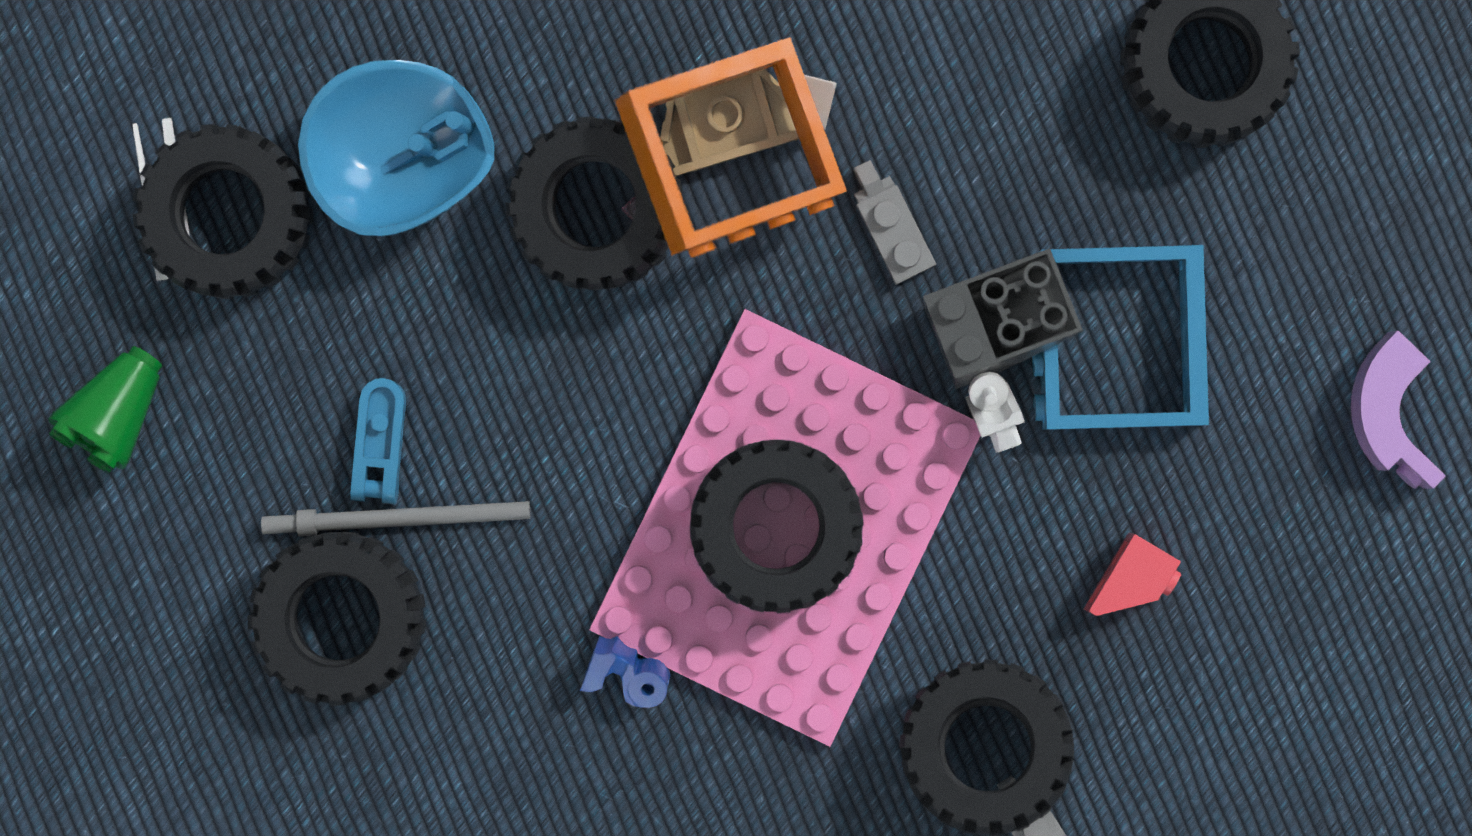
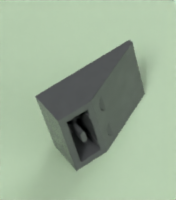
(1001, 317)

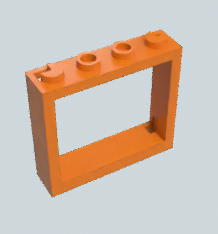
(657, 173)

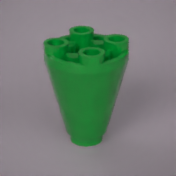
(109, 410)

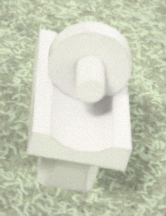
(995, 410)

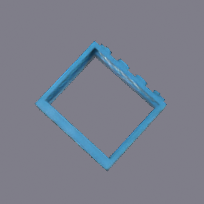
(1192, 344)

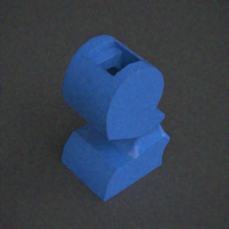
(643, 679)

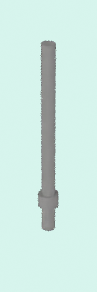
(309, 522)

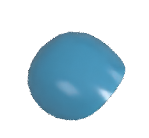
(392, 146)

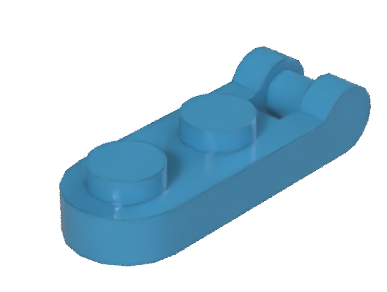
(378, 440)

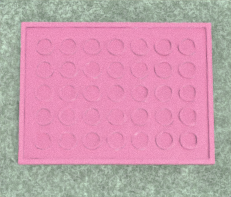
(897, 454)

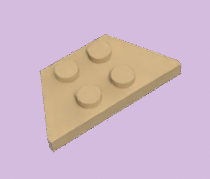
(726, 122)

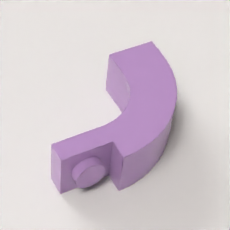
(1376, 410)

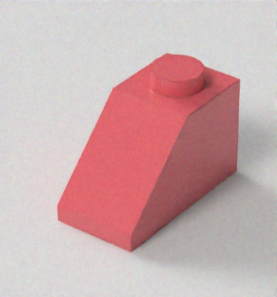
(1134, 577)

